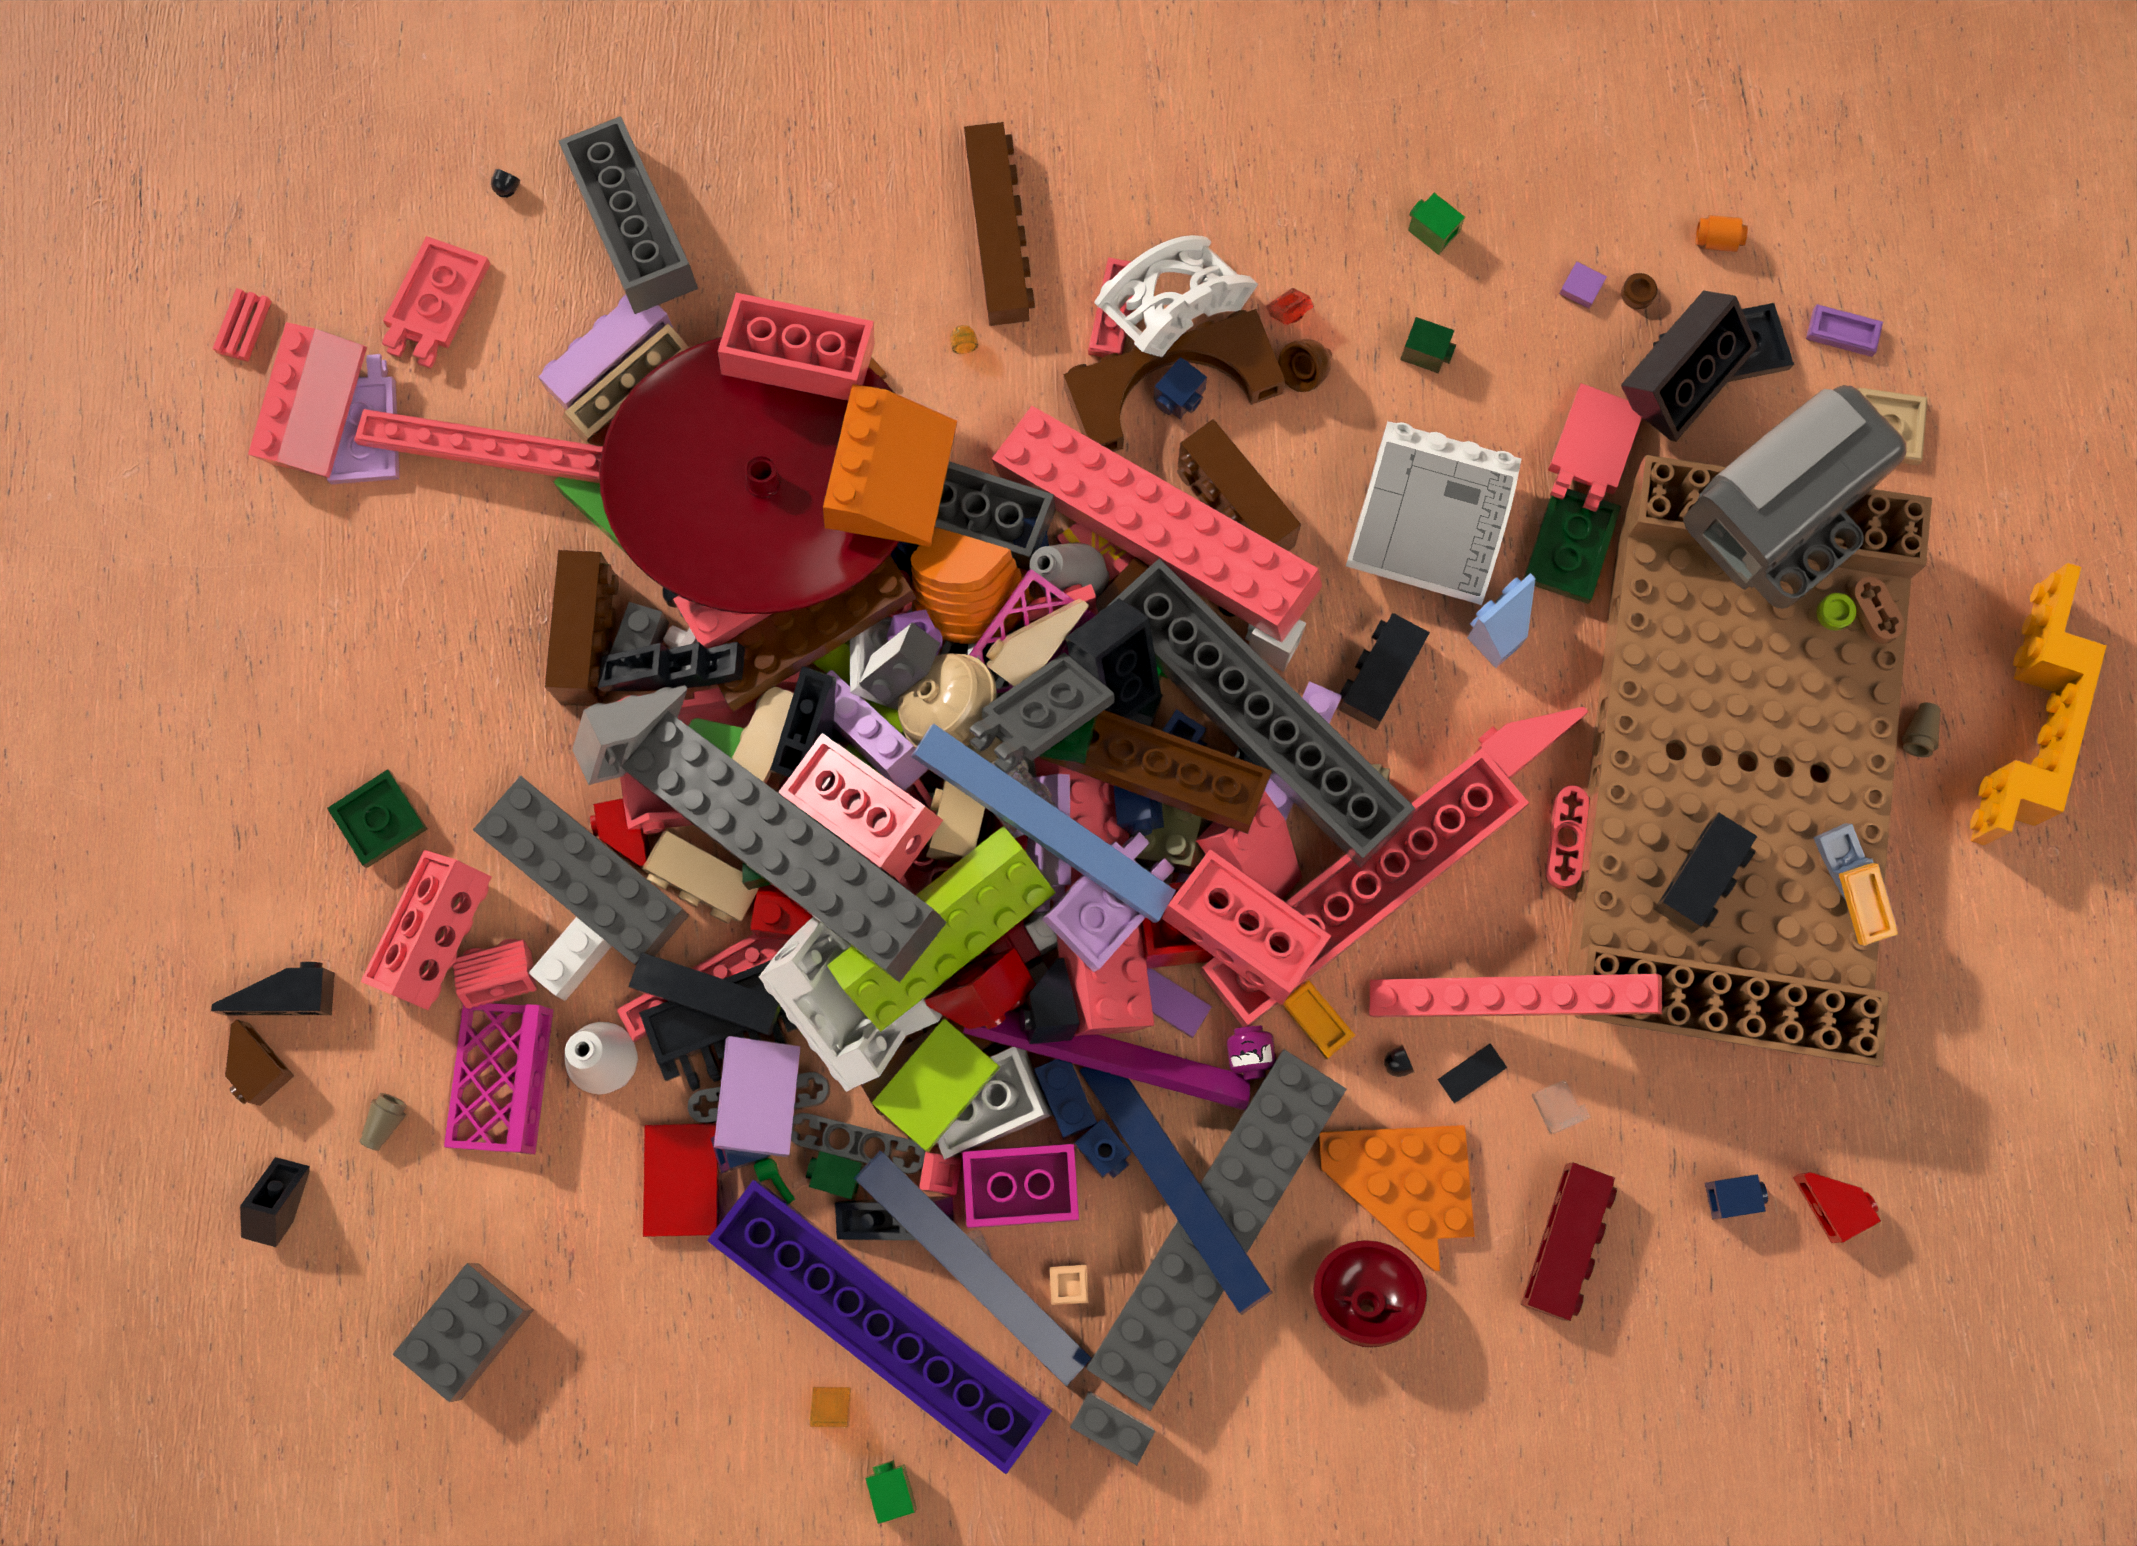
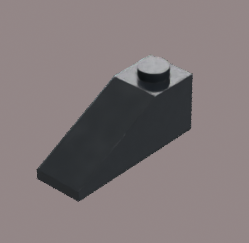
(807, 718)
(287, 992)
(872, 1222)

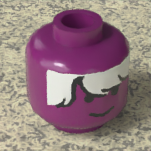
(1251, 1052)

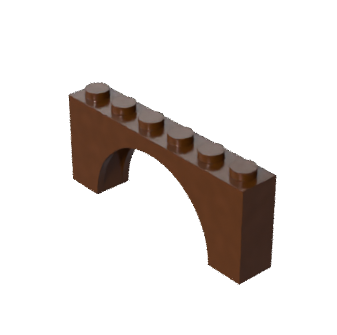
(1232, 346)

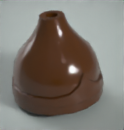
(1304, 364)

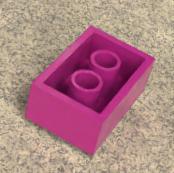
(1020, 1186)

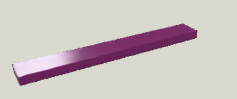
(1130, 1062)

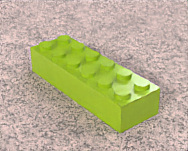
(980, 903)

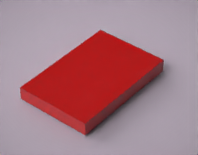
(680, 1180)

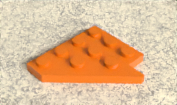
(1406, 1181)

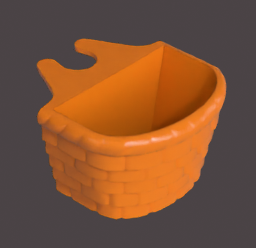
(965, 585)

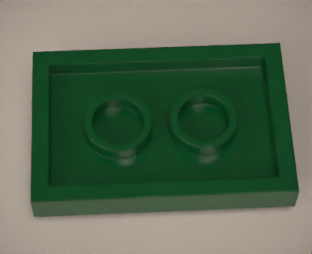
(1572, 546)

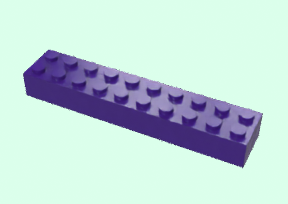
(880, 1326)

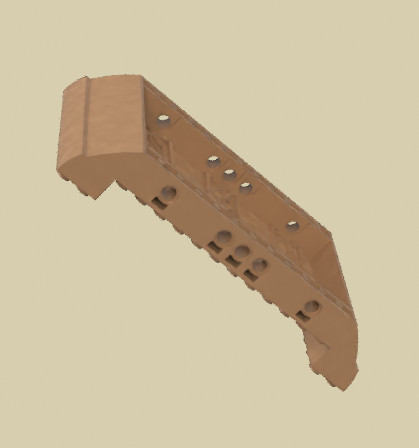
(1733, 674)

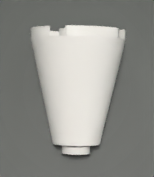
(600, 1058)

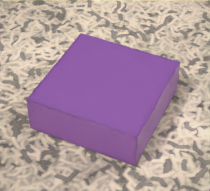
(1583, 285)

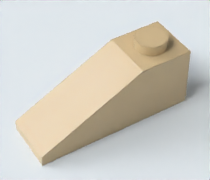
(1034, 644)

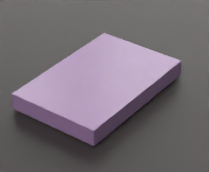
(757, 1096)

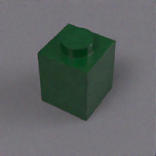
(1428, 345)
(834, 1175)

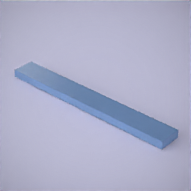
(1043, 823)

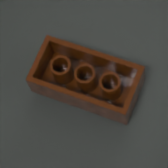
(1234, 486)
(580, 626)

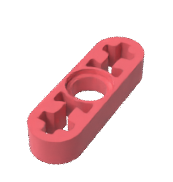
(1561, 810)

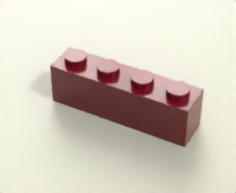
(1569, 1242)

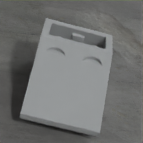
(615, 730)

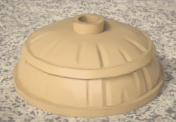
(947, 697)

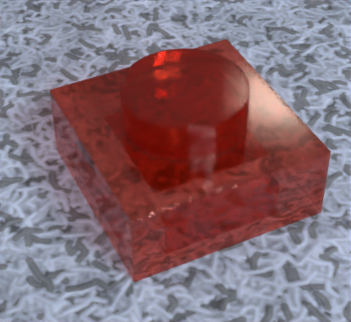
(1290, 306)

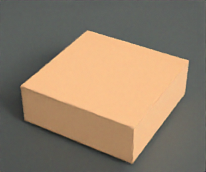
(1069, 1284)

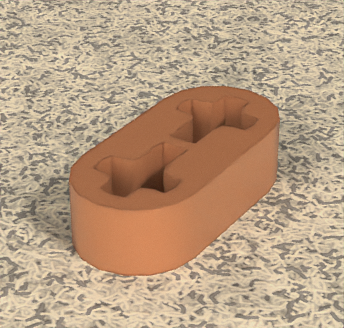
(1875, 610)

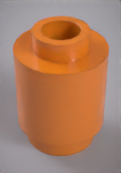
(1721, 233)

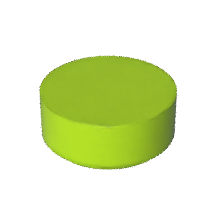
(1836, 611)

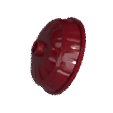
(1371, 1276)

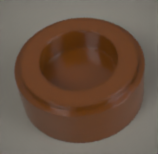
(1639, 291)

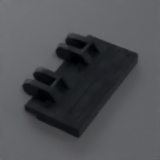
(683, 1032)

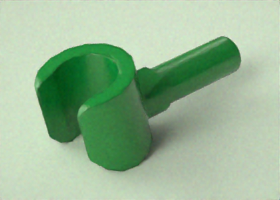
(768, 1169)

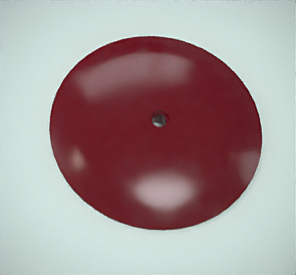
(688, 495)

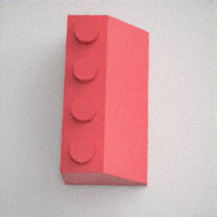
(307, 400)

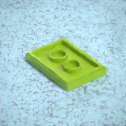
(936, 1085)

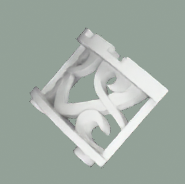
(1190, 255)

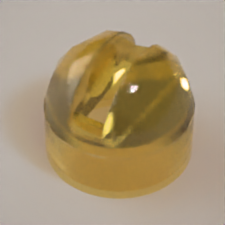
(963, 340)

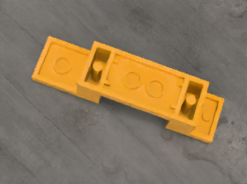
(2070, 670)

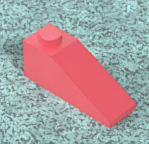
(1525, 739)

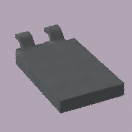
(1040, 711)

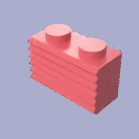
(494, 973)

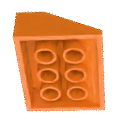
(889, 467)

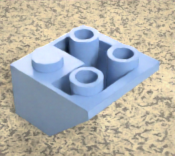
(1504, 625)

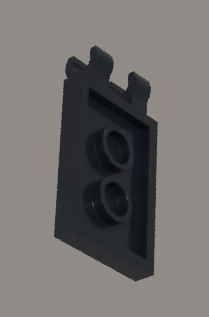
(1772, 350)

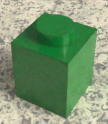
(1435, 222)
(890, 1492)

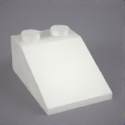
(1002, 1107)

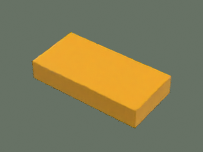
(1868, 904)
(1318, 1019)

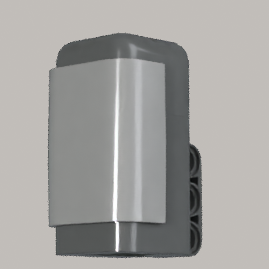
(1792, 493)

